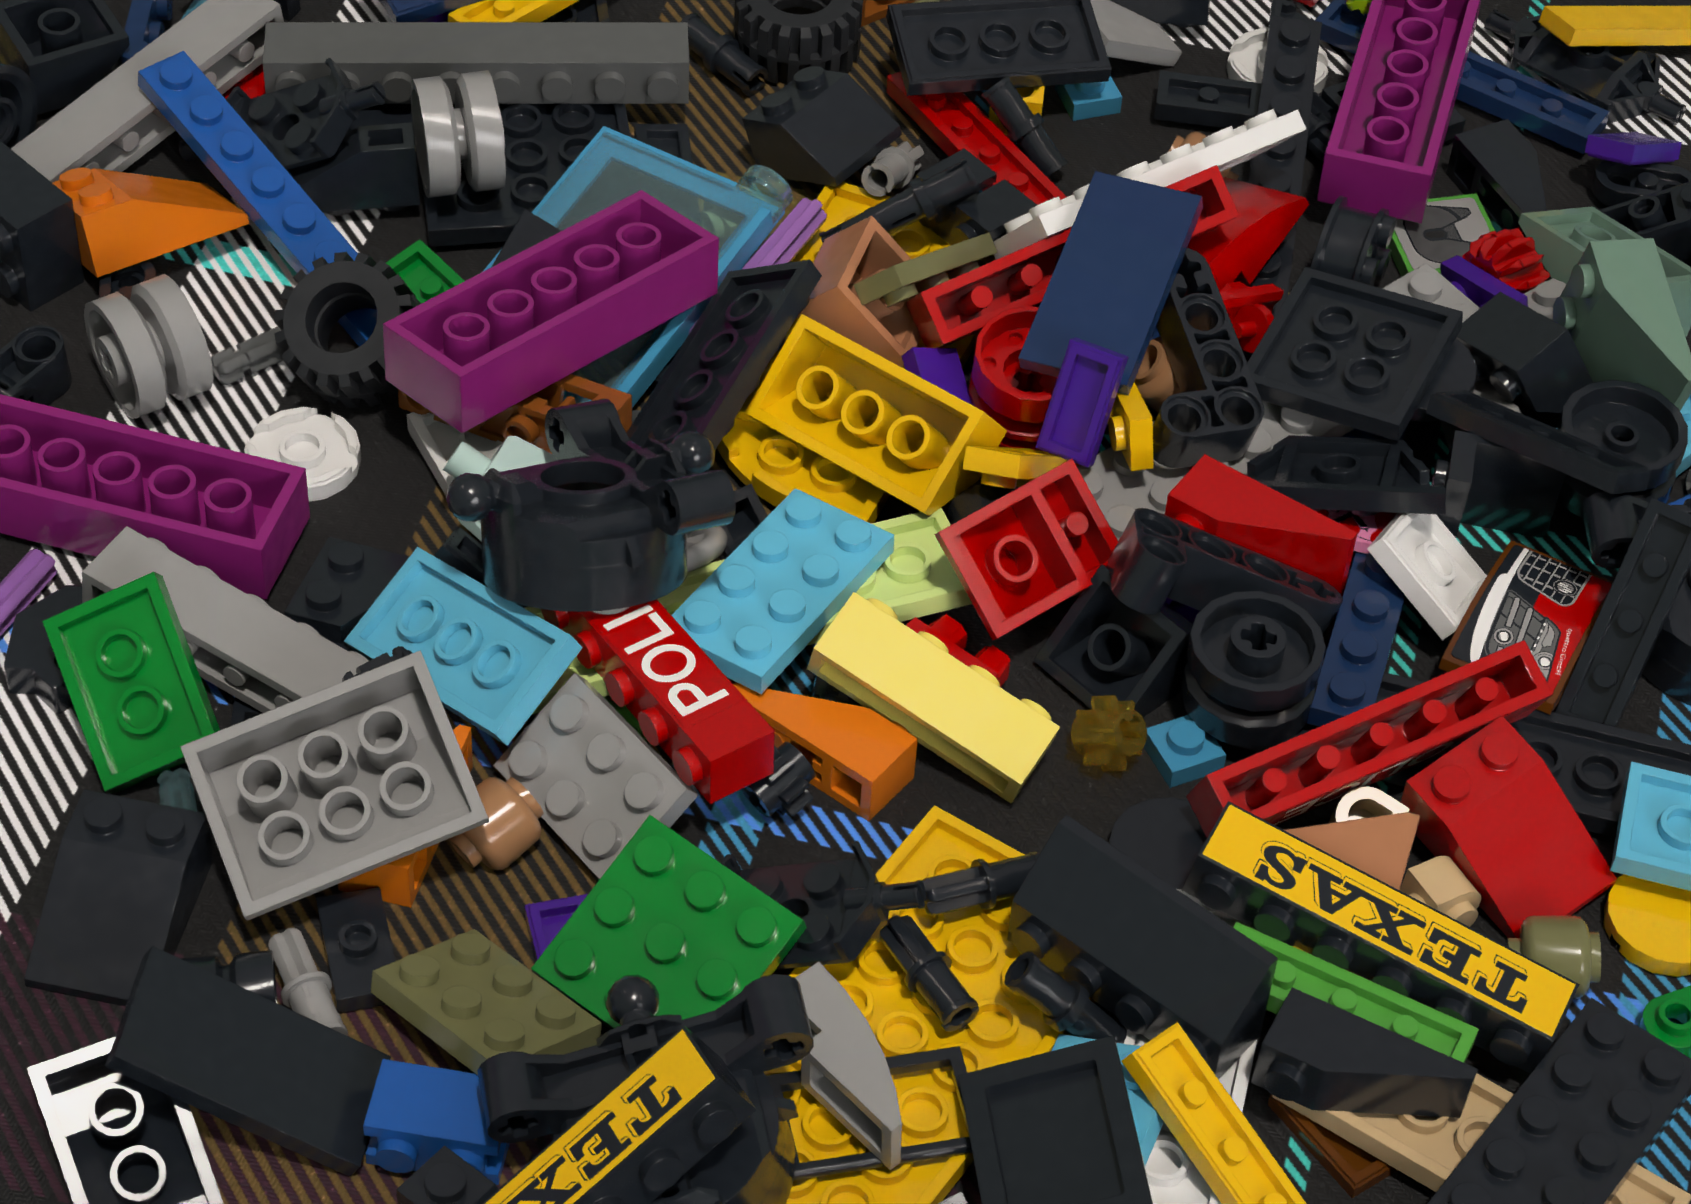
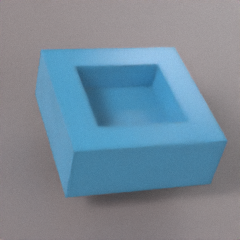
(1090, 99)
(1183, 751)

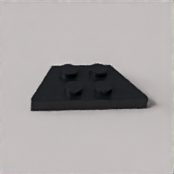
(1349, 475)

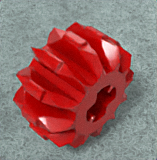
(1509, 258)

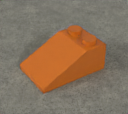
(140, 216)

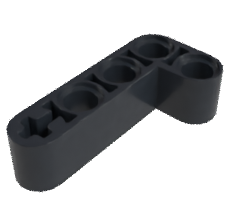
(1218, 395)
(1183, 563)

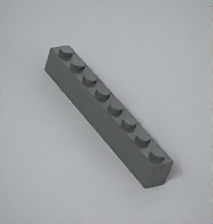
(524, 58)

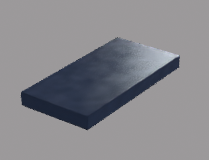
(1113, 273)

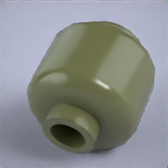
(1562, 946)

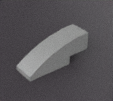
(849, 1067)

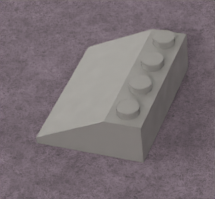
(334, 785)

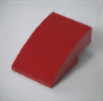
(1248, 241)
(1029, 548)

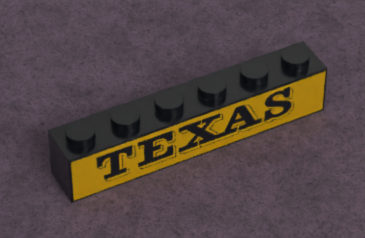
(1379, 934)
(638, 1133)

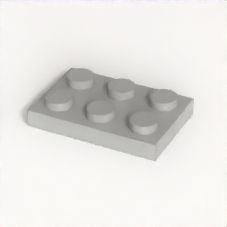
(593, 774)

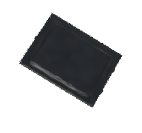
(1055, 1129)

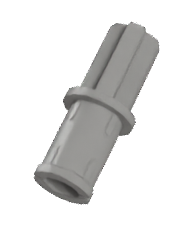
(892, 169)
(305, 987)

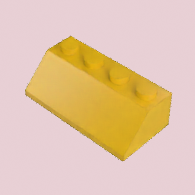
(872, 417)

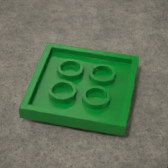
(672, 920)

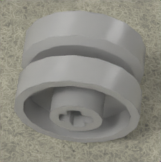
(466, 133)
(148, 346)

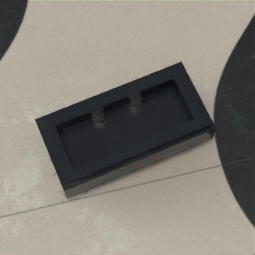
(354, 945)

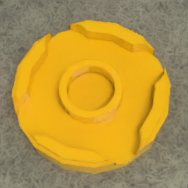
(1651, 924)

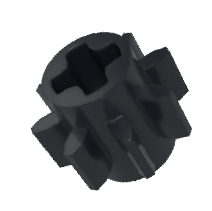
(786, 787)

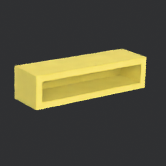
(933, 695)

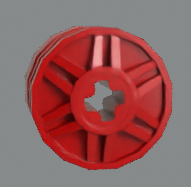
(1003, 389)

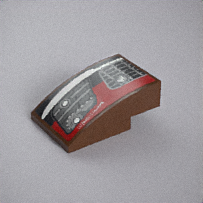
(1532, 601)

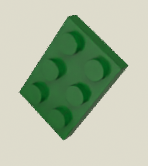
(131, 681)

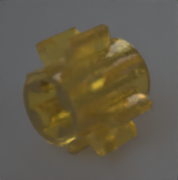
(1109, 733)

